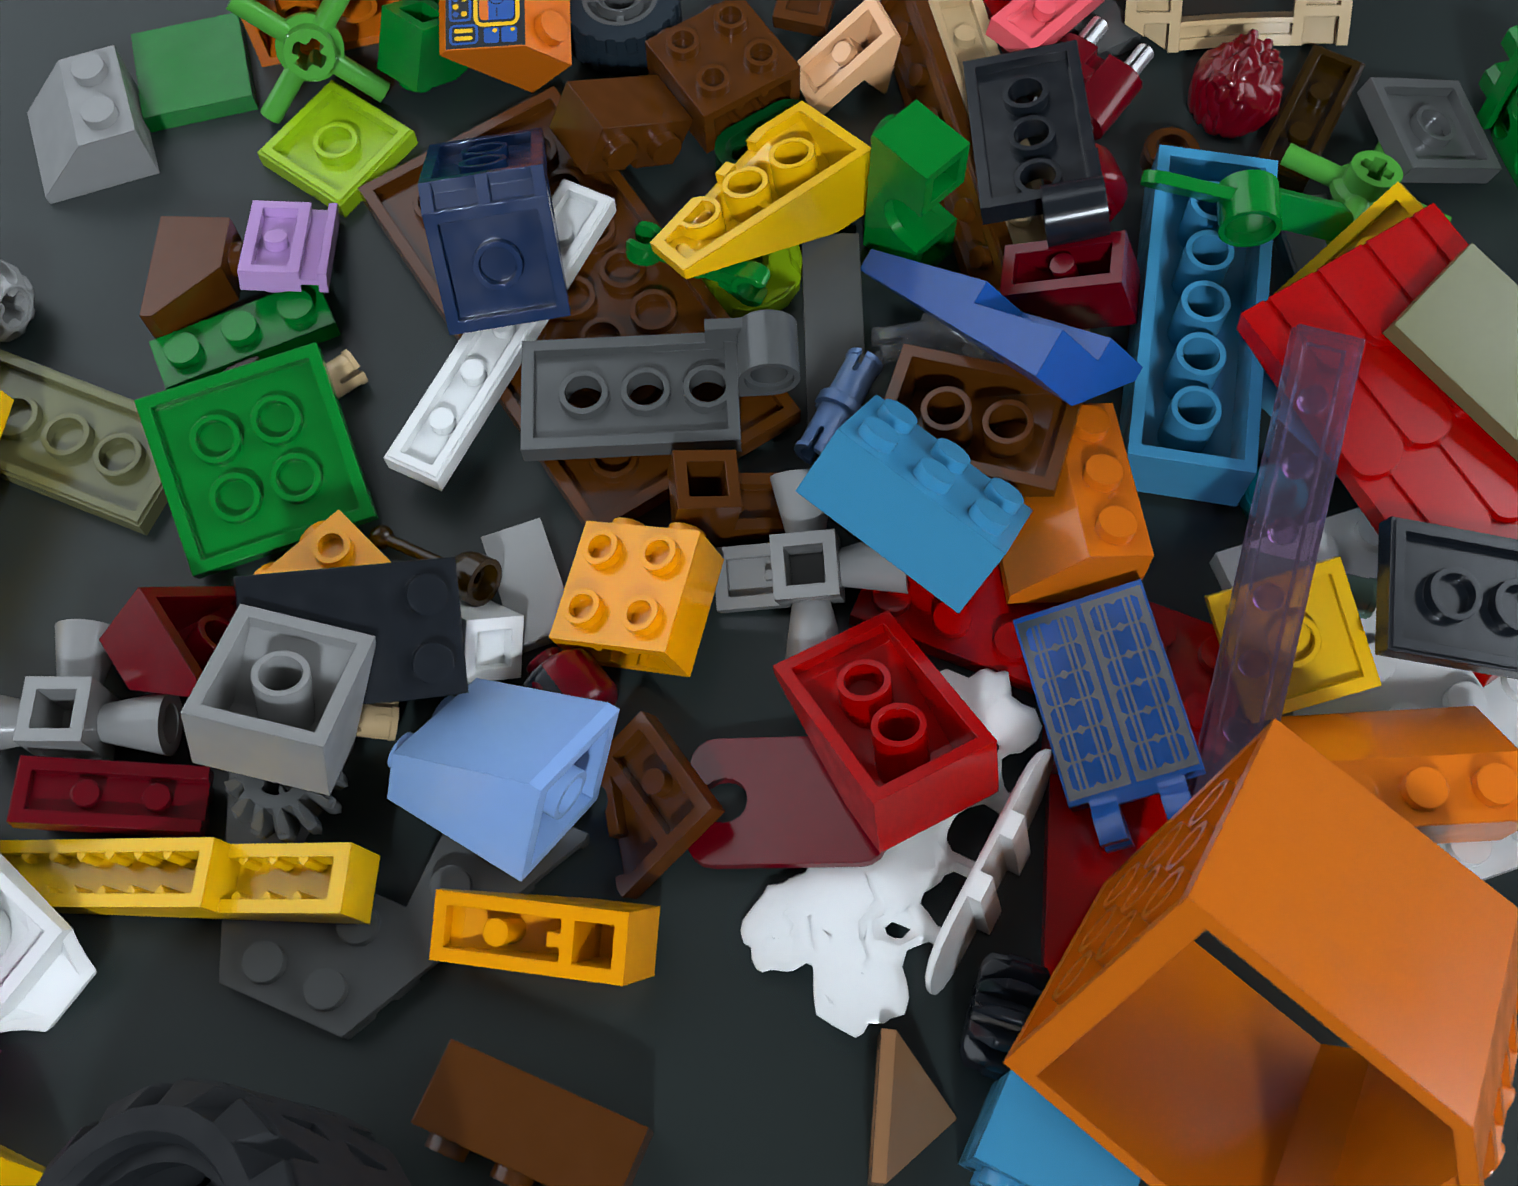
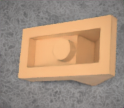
(853, 51)

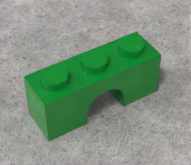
(912, 169)

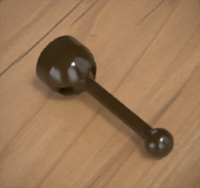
(476, 573)

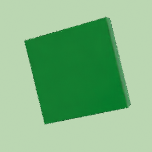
(193, 72)

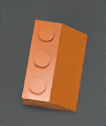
(1092, 527)
(1430, 765)

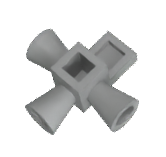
(801, 569)
(78, 715)

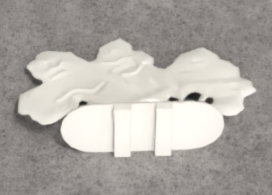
(841, 913)

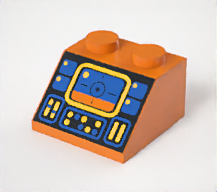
(508, 38)

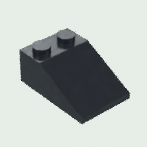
(403, 604)

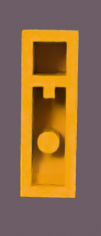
(546, 935)

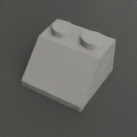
(90, 127)
(280, 699)

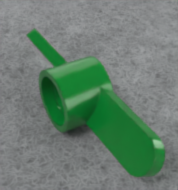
(1255, 208)

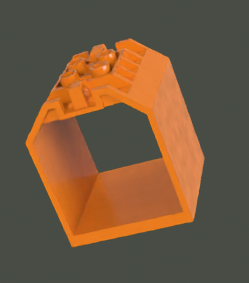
(1349, 919)

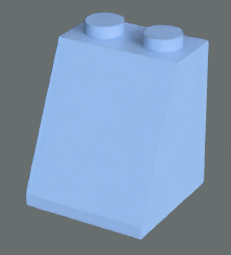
(504, 769)

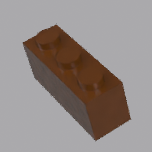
(526, 1125)

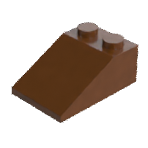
(989, 411)

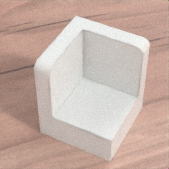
(492, 641)

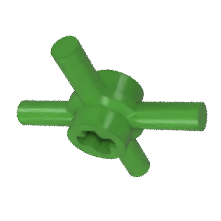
(299, 67)
(1352, 184)

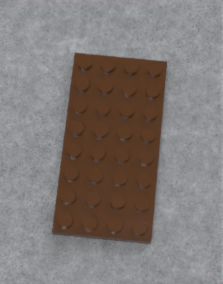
(605, 301)

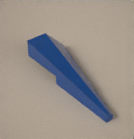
(1051, 354)

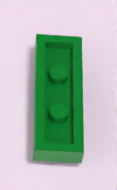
(252, 330)

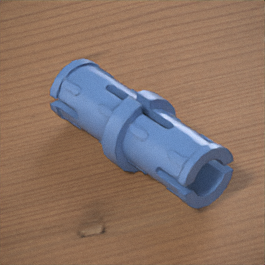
(838, 402)

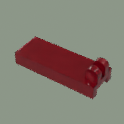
(111, 797)

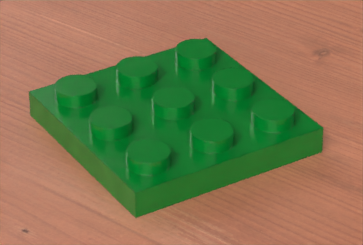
(254, 458)

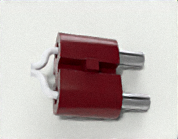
(1108, 82)

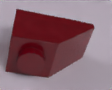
(1075, 283)

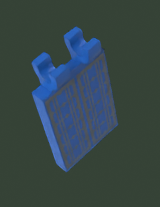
(1110, 707)

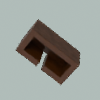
(620, 123)

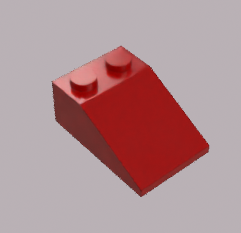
(889, 730)

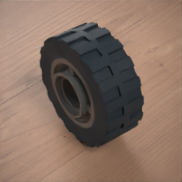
(614, 32)

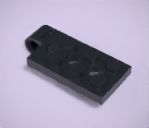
(1076, 199)

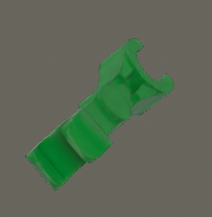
(743, 280)

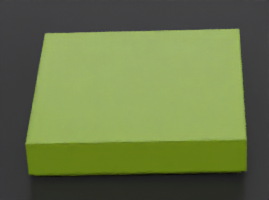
(337, 147)

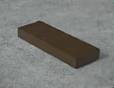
(1311, 110)

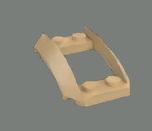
(1307, 24)

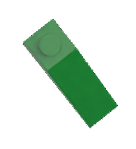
(411, 46)

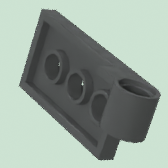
(740, 354)

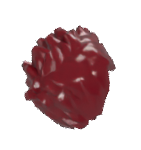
(1237, 86)

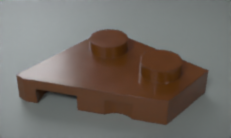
(653, 802)

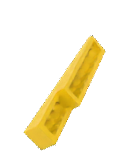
(201, 878)

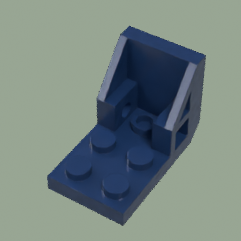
(493, 231)

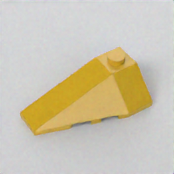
(787, 189)

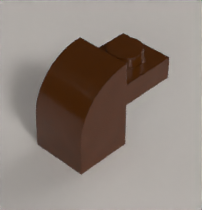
(719, 499)

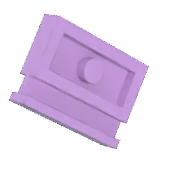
(288, 247)

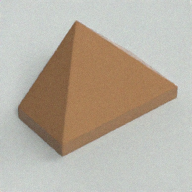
(905, 1110)

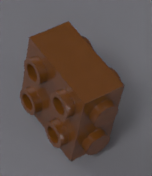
(722, 67)

